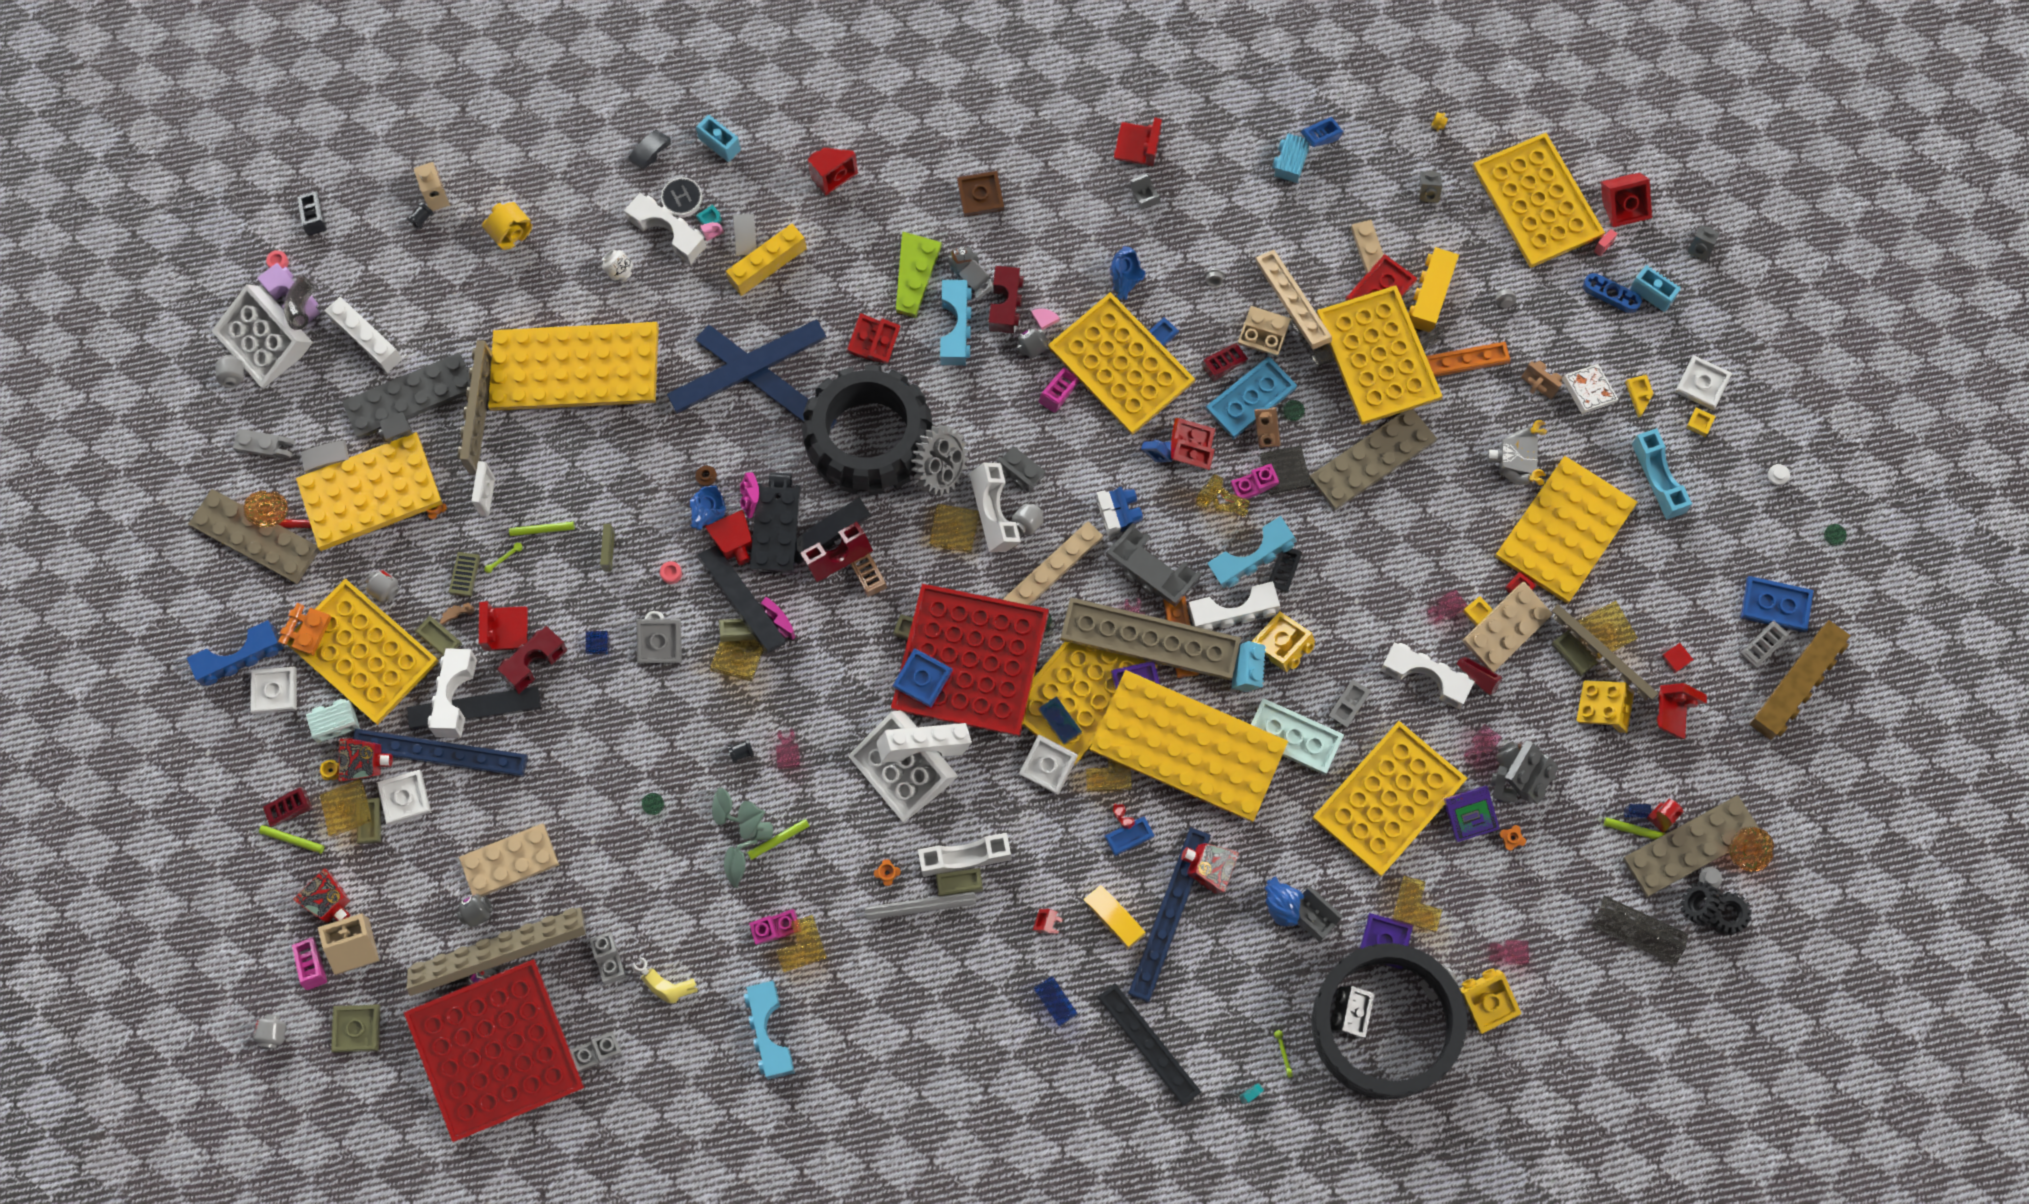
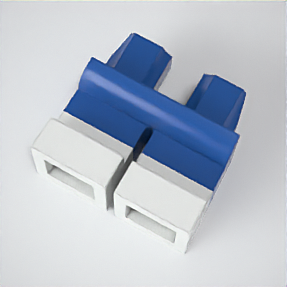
(1115, 509)

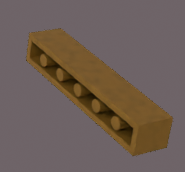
(1800, 679)

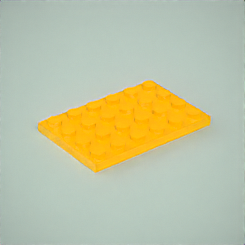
(1538, 200)
(1379, 355)
(1121, 363)
(368, 491)
(1566, 529)
(367, 653)
(1083, 685)
(1389, 798)

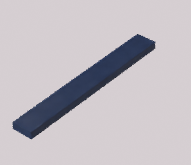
(746, 366)
(765, 381)
(447, 753)
(1166, 922)

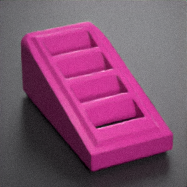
(1052, 400)
(312, 977)

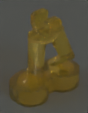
(1212, 489)

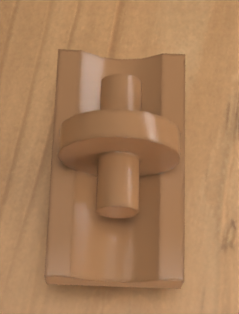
(1541, 380)
(1267, 427)

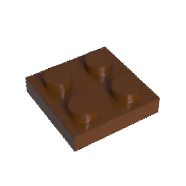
(980, 193)

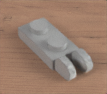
(262, 444)

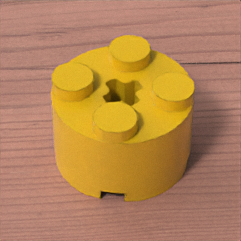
(507, 225)

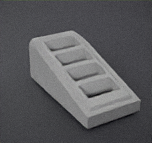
(1774, 634)

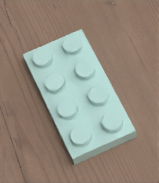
(1308, 741)

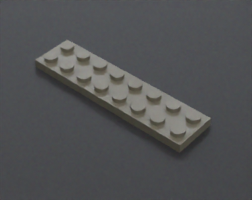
(1150, 639)
(495, 951)

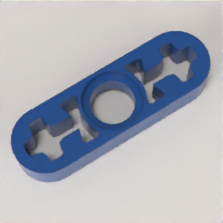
(1622, 305)

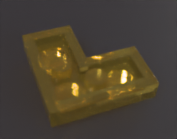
(1113, 778)
(1411, 910)
(807, 950)

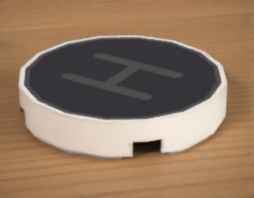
(682, 197)

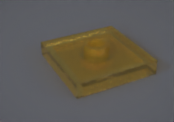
(954, 528)
(1609, 627)
(737, 659)
(345, 808)

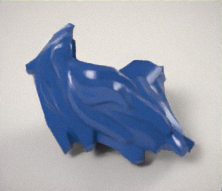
(1126, 271)
(707, 507)
(1283, 902)

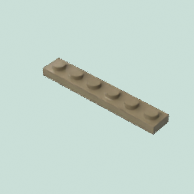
(1611, 660)

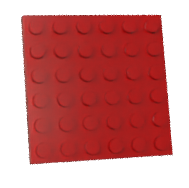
(992, 656)
(493, 1050)

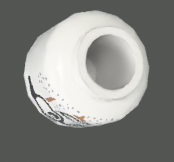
(617, 265)

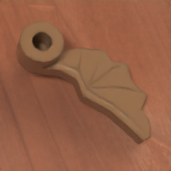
(454, 612)

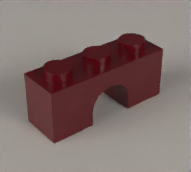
(1004, 316)
(852, 547)
(542, 645)

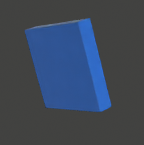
(922, 678)

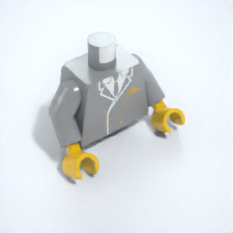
(1519, 456)

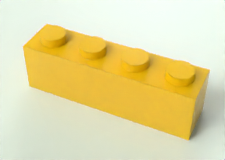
(766, 259)
(1434, 289)

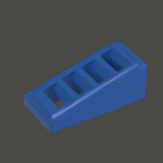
(1327, 127)

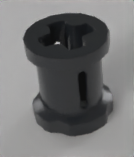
(420, 215)
(741, 750)

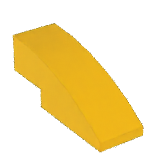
(1115, 917)

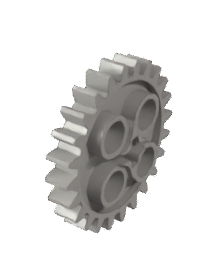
(948, 448)

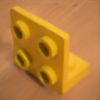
(1606, 704)

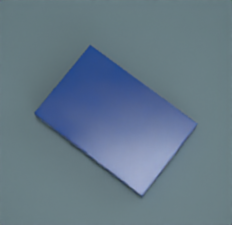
(1777, 602)

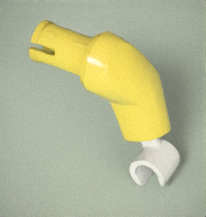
(662, 988)

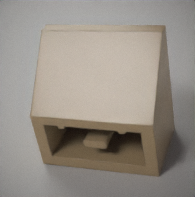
(1264, 331)
(349, 943)

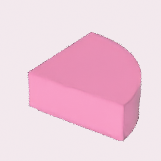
(711, 230)
(1044, 318)

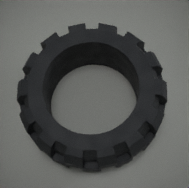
(858, 388)

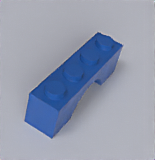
(260, 643)

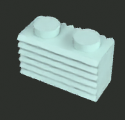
(332, 721)

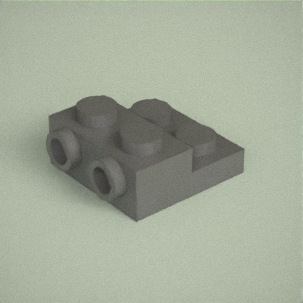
(1531, 773)

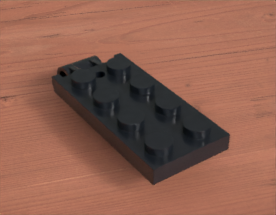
(776, 525)

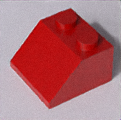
(832, 168)
(1627, 199)

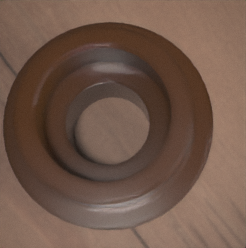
(710, 479)

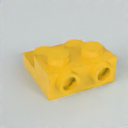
(1285, 641)
(1489, 1000)

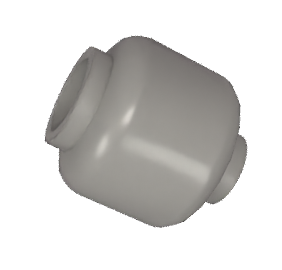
(229, 371)
(1028, 519)
(382, 586)
(269, 1031)

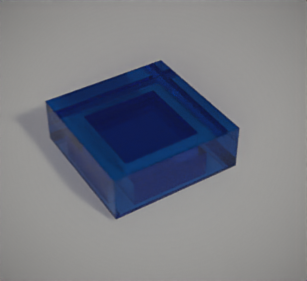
(597, 642)
(1638, 810)

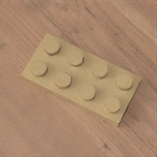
(1507, 627)
(509, 860)

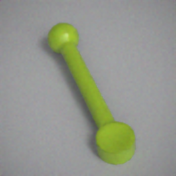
(517, 547)
(1278, 1035)

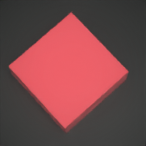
(1605, 242)

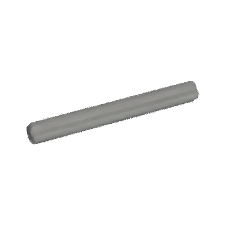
(920, 905)

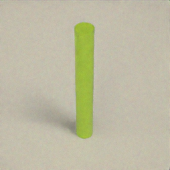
(545, 528)
(1634, 829)
(282, 836)
(778, 839)

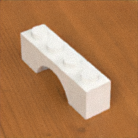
(646, 214)
(364, 334)
(987, 487)
(1208, 615)
(456, 668)
(1453, 686)
(902, 743)
(953, 858)

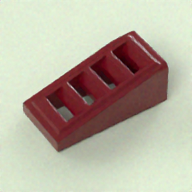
(1215, 373)
(1483, 677)
(296, 811)

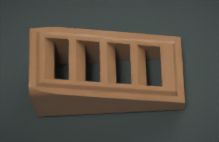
(875, 587)

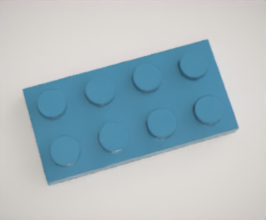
(1258, 389)

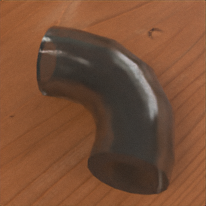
(296, 302)

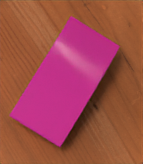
(1256, 482)
(750, 492)
(781, 621)
(773, 927)

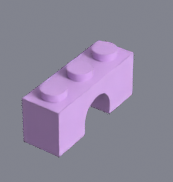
(278, 282)

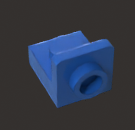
(1158, 450)

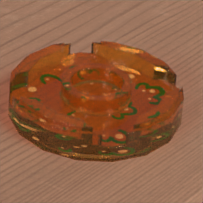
(265, 508)
(1751, 849)

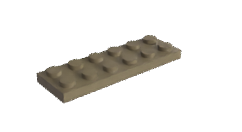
(476, 408)
(1372, 458)
(268, 546)
(1688, 846)

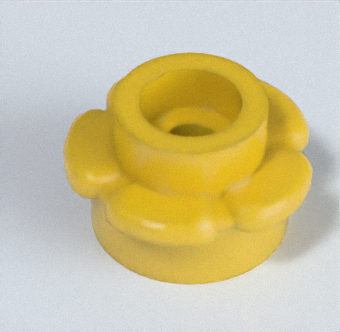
(1439, 121)
(326, 766)

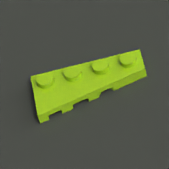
(915, 270)

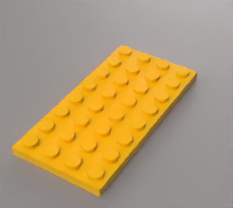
(574, 366)
(1189, 746)

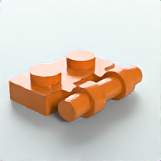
(310, 632)

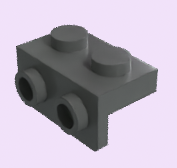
(1317, 915)

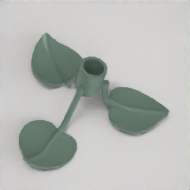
(750, 827)

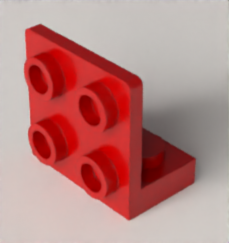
(1138, 142)
(502, 627)
(1673, 707)

